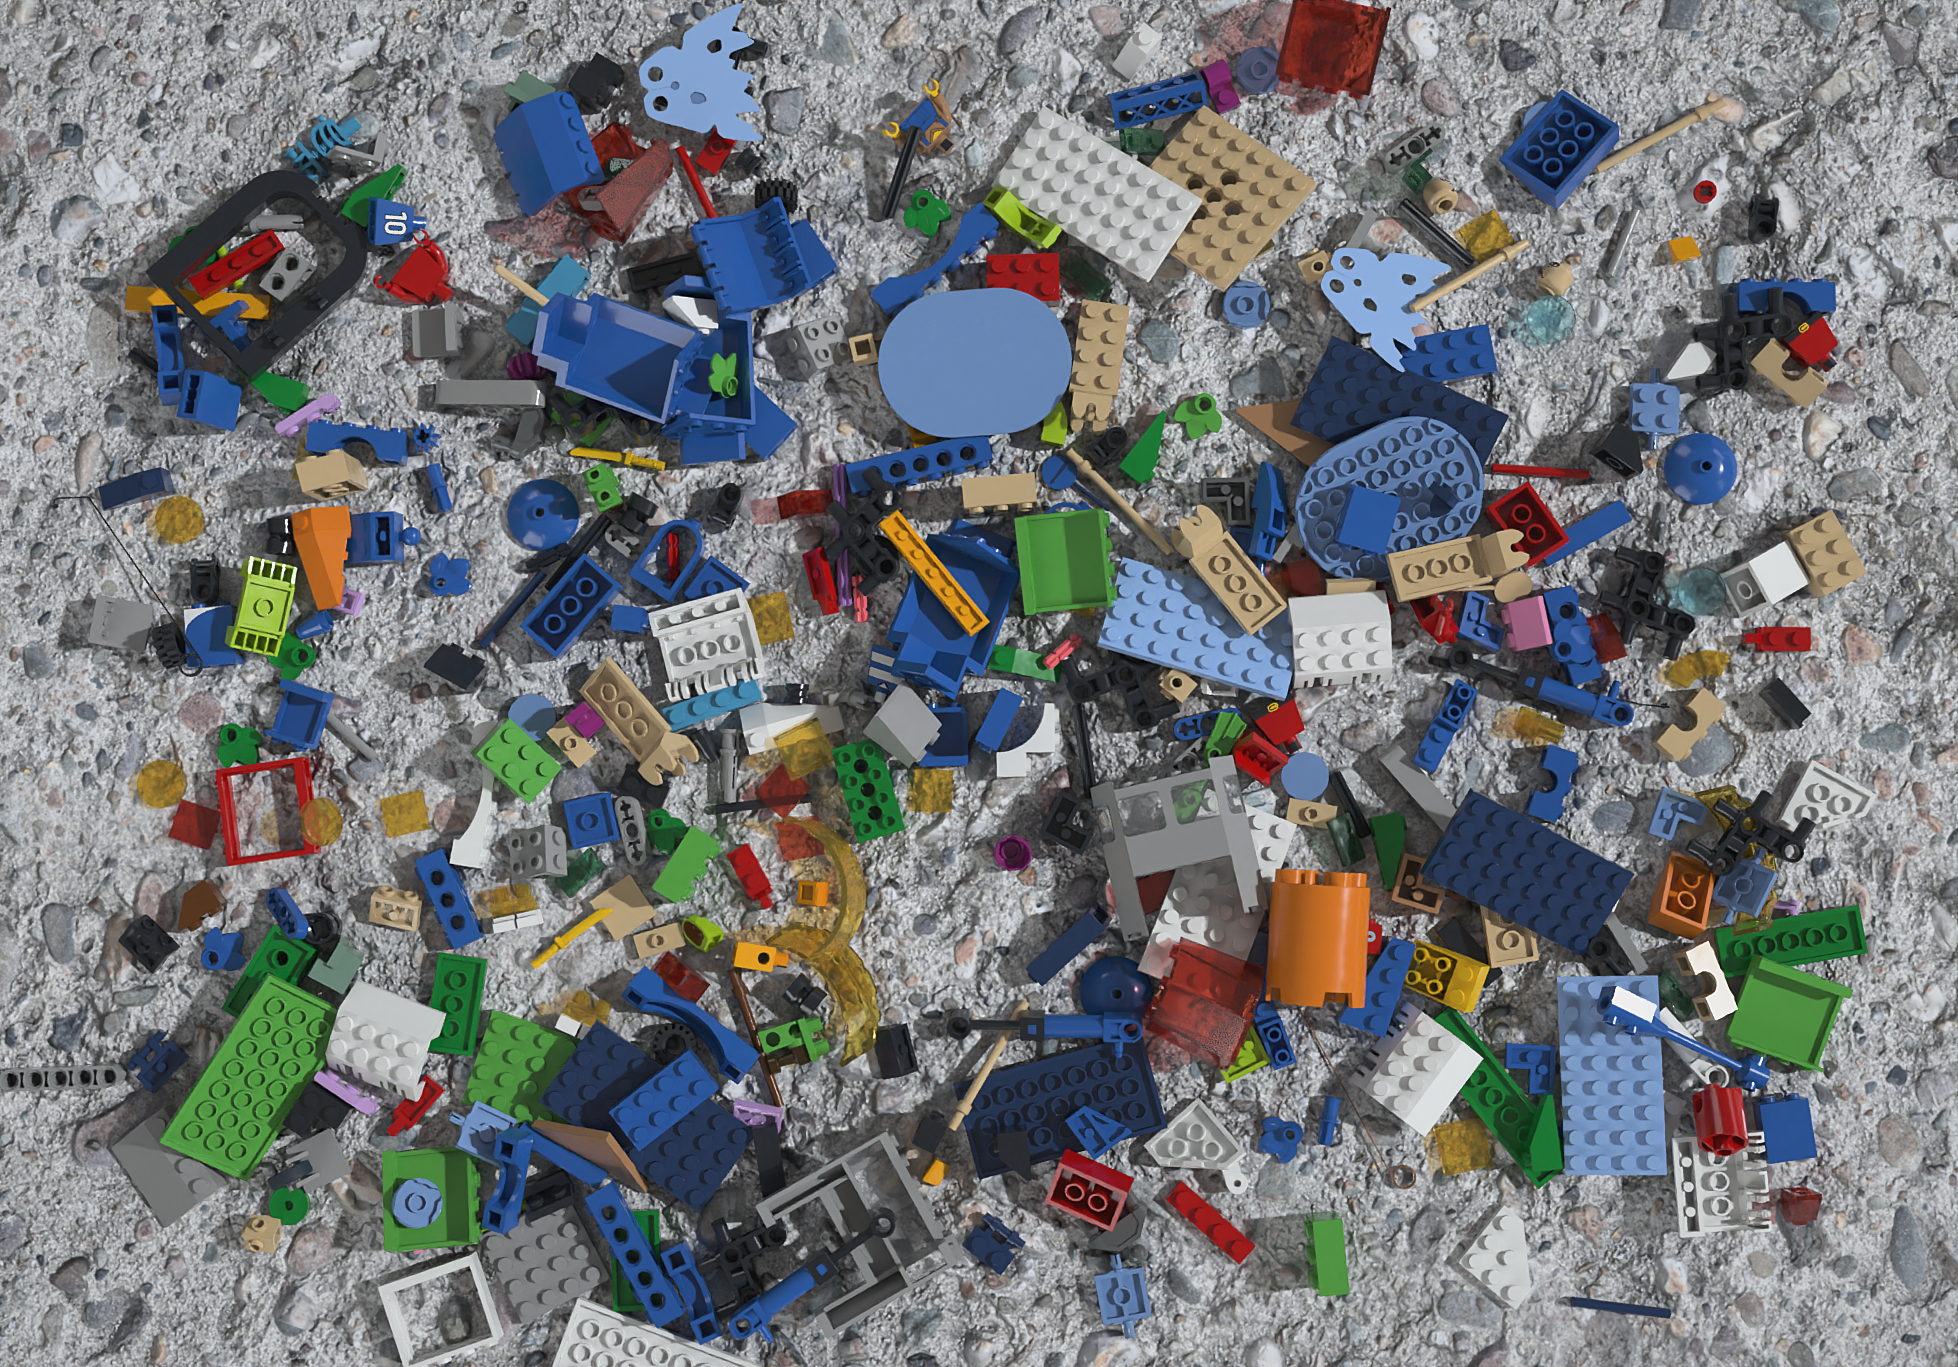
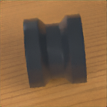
(749, 162)
(796, 693)

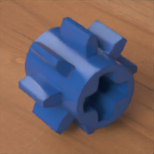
(420, 434)

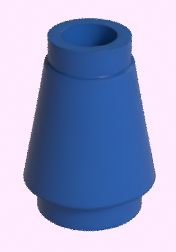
(315, 625)

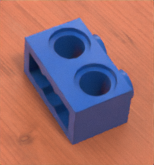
(630, 620)

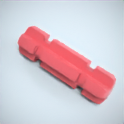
(860, 601)
(1062, 651)

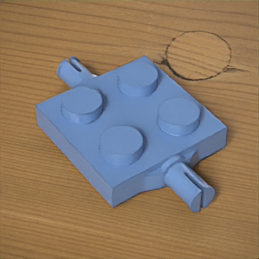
(1654, 408)
(1745, 887)
(480, 1130)
(1122, 1295)

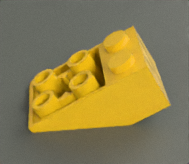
(1446, 976)

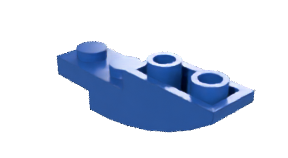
(1271, 517)
(1443, 726)
(1272, 1032)

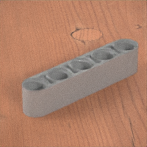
(490, 394)
(1417, 786)
(51, 1080)

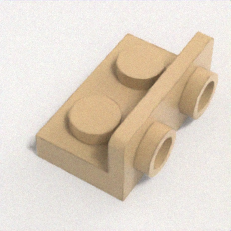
(396, 907)

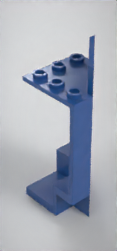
(623, 356)
(722, 428)
(930, 641)

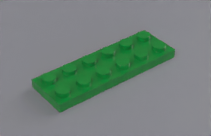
(1794, 940)

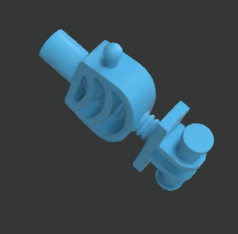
(344, 131)

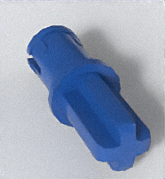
(439, 487)
(1328, 1120)

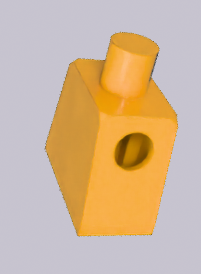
(746, 955)

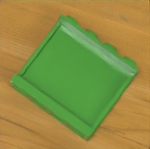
(1065, 560)
(1785, 1013)
(457, 1182)

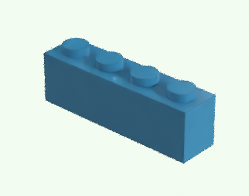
(565, 278)
(712, 705)

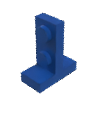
(234, 329)

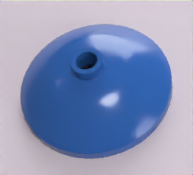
(1685, 471)
(559, 517)
(1114, 974)

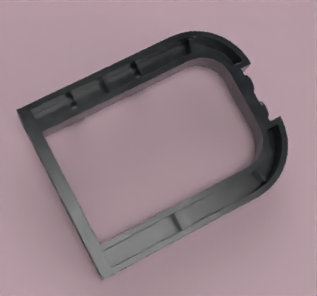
(230, 220)

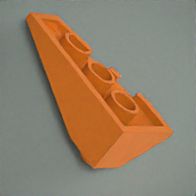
(321, 543)

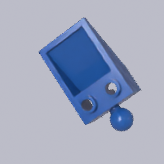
(373, 539)

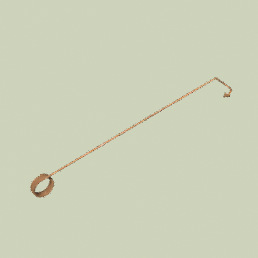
(1401, 1166)

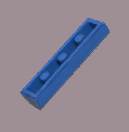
(566, 1159)

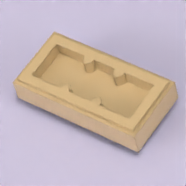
(571, 742)
(1309, 813)
(659, 940)

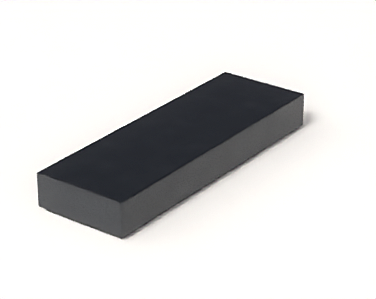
(663, 271)
(1461, 942)
(769, 1158)

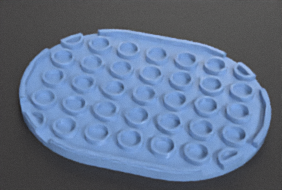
(974, 362)
(1398, 460)

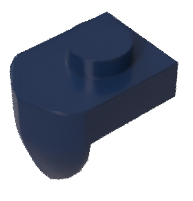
(1443, 499)

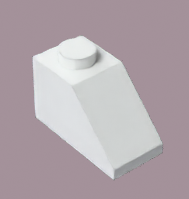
(1137, 51)
(693, 312)
(1690, 362)

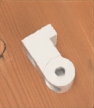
(1235, 1179)

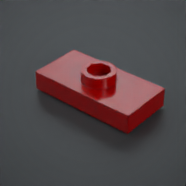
(715, 153)

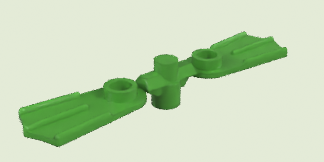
(1223, 735)

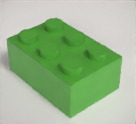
(516, 760)
(688, 865)
(1326, 1253)

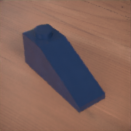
(137, 488)

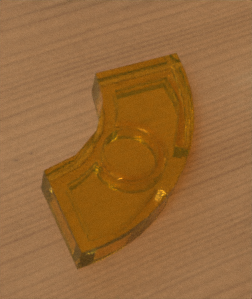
(1697, 665)

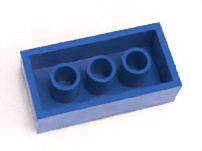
(1451, 355)
(571, 606)
(664, 1098)

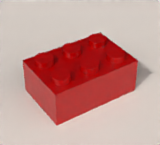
(1028, 273)
(1528, 514)
(1089, 1190)

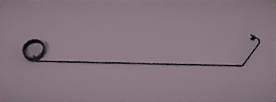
(185, 655)
(1444, 662)

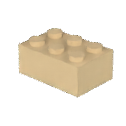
(331, 475)
(999, 494)
(1825, 553)

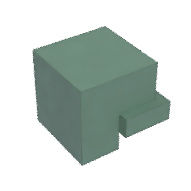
(526, 89)
(337, 968)

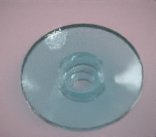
(1561, 313)
(1711, 585)

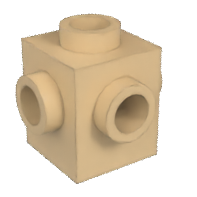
(1313, 256)
(1170, 692)
(262, 1233)

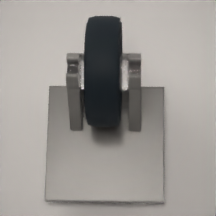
(311, 1164)

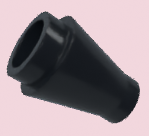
(705, 744)

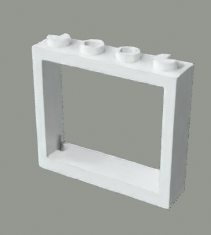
(443, 1355)

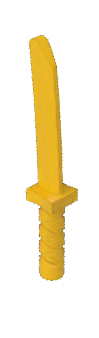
(627, 458)
(561, 942)

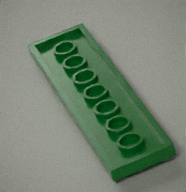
(1497, 1097)

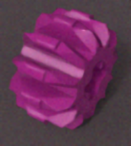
(525, 367)

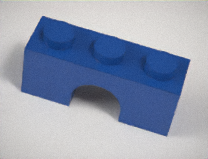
(1559, 765)

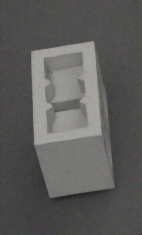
(292, 280)

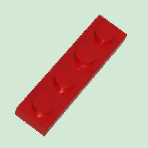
(236, 264)
(1210, 1222)

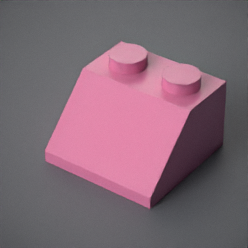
(1526, 624)

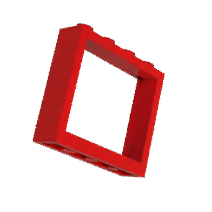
(227, 809)

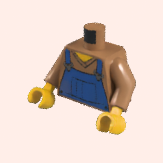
(933, 117)

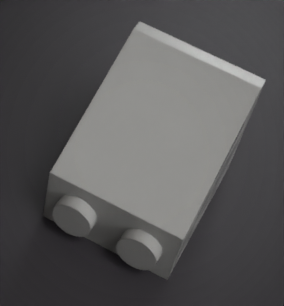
(904, 725)

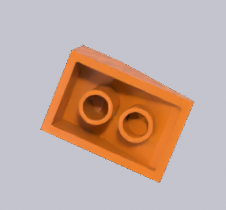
(1682, 896)

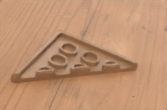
(1274, 422)
(596, 1147)

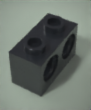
(930, 1131)

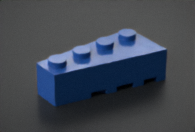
(1383, 988)

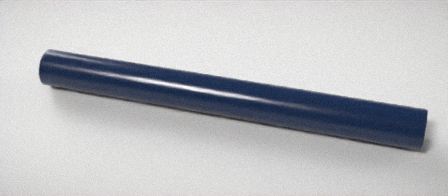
(512, 609)
(1620, 1307)

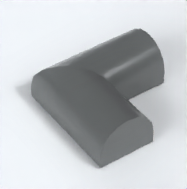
(1234, 493)

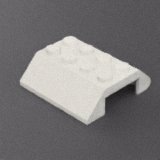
(1340, 638)
(708, 643)
(383, 1038)
(1417, 1069)
(1717, 1190)

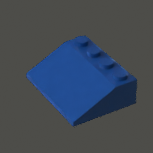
(1560, 148)

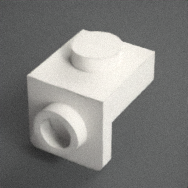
(1217, 689)

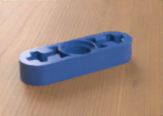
(1188, 722)
(287, 913)

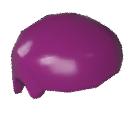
(1012, 853)

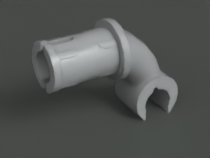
(852, 697)

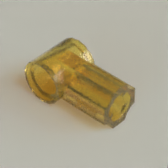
(1533, 724)

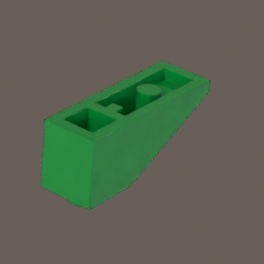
(384, 186)
(281, 391)
(1142, 459)
(1022, 663)
(1388, 841)
(1542, 1141)

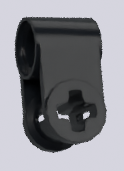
(1763, 214)
(1105, 448)
(725, 507)
(205, 574)

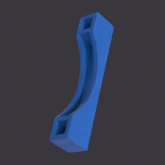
(898, 292)
(653, 994)

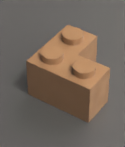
(1409, 887)

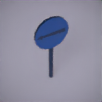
(1061, 473)

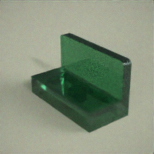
(1416, 175)

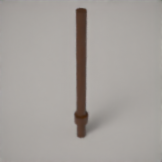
(739, 991)

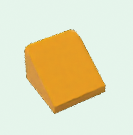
(1683, 249)
(920, 438)
(812, 893)
(936, 1171)

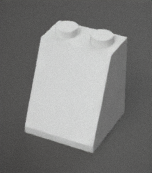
(1764, 579)

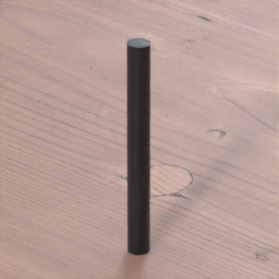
(750, 805)

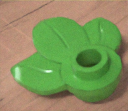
(724, 375)
(1197, 419)

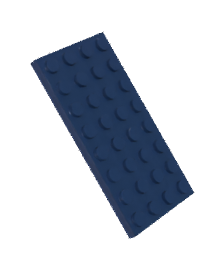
(1361, 390)
(1526, 872)
(1051, 1091)
(684, 1159)

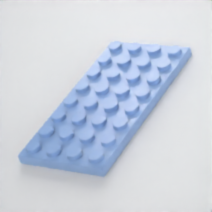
(1188, 629)
(1609, 1083)

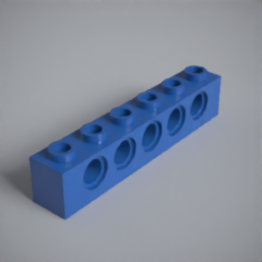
(952, 448)
(660, 1283)

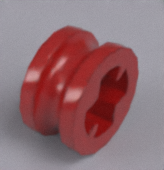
(1706, 199)

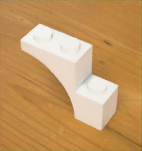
(1014, 762)

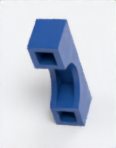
(1809, 296)
(169, 353)
(390, 445)
(504, 1206)
(698, 1300)

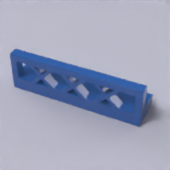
(1156, 92)

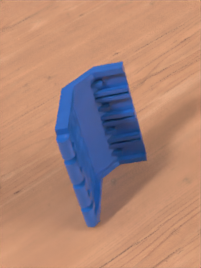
(546, 150)
(752, 258)

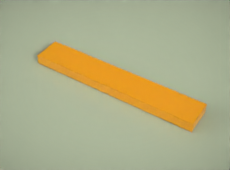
(142, 298)
(933, 573)

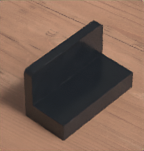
(1785, 704)
(895, 1052)

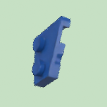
(1096, 1130)

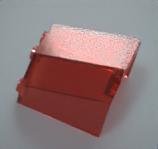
(1332, 45)
(632, 190)
(1205, 1002)

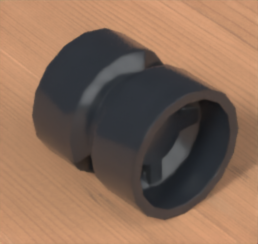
(645, 510)
(279, 528)
(323, 927)
(810, 1001)

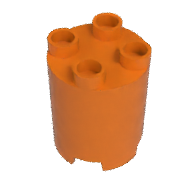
(1318, 938)

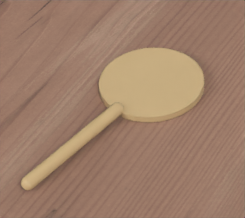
(1509, 588)

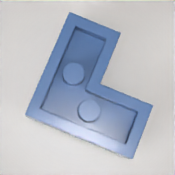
(1672, 807)

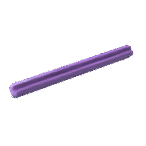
(843, 560)

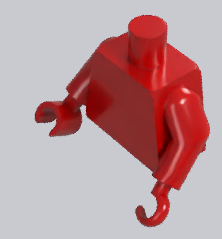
(421, 276)
(1436, 618)

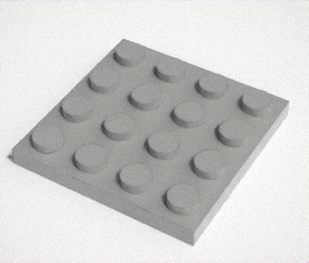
(545, 1261)

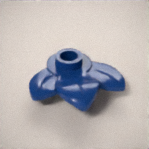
(451, 572)
(1573, 641)
(226, 949)
(1276, 1139)

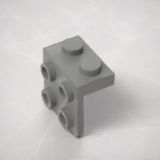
(363, 161)
(437, 331)
(819, 345)
(120, 623)
(538, 852)

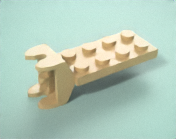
(1097, 363)
(1454, 564)
(1227, 570)
(637, 723)
(1506, 940)

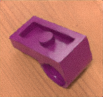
(1219, 86)
(585, 719)

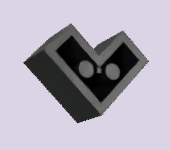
(596, 82)
(1059, 824)
(314, 1105)

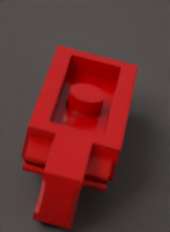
(821, 580)
(1779, 639)
(751, 875)
(410, 1112)

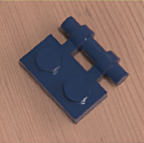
(162, 1066)
(990, 1250)

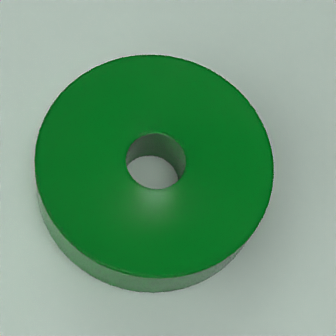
(300, 1209)

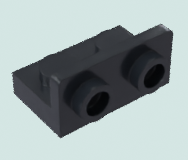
(637, 786)
(148, 943)
(548, 1195)

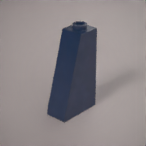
(1069, 944)

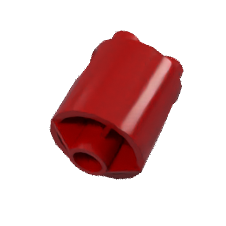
(1720, 1120)

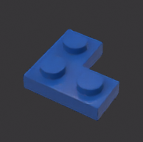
(1473, 624)
(1538, 1060)

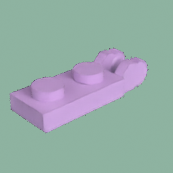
(310, 413)
(346, 1092)

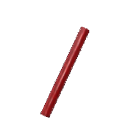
(695, 181)
(1540, 471)

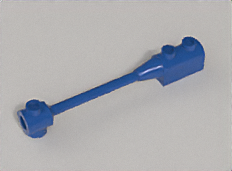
(1638, 1017)

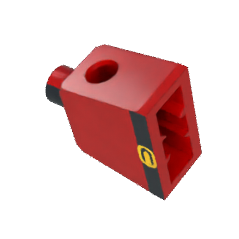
(1812, 343)
(1280, 723)

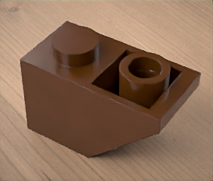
(199, 903)

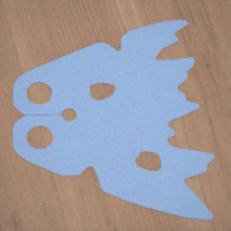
(704, 73)
(1385, 287)

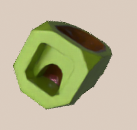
(702, 932)

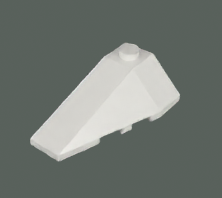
(769, 720)

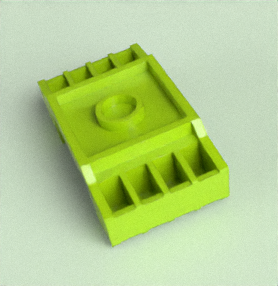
(262, 606)

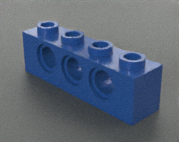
(1568, 597)
(471, 929)

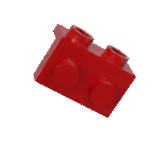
(1258, 758)

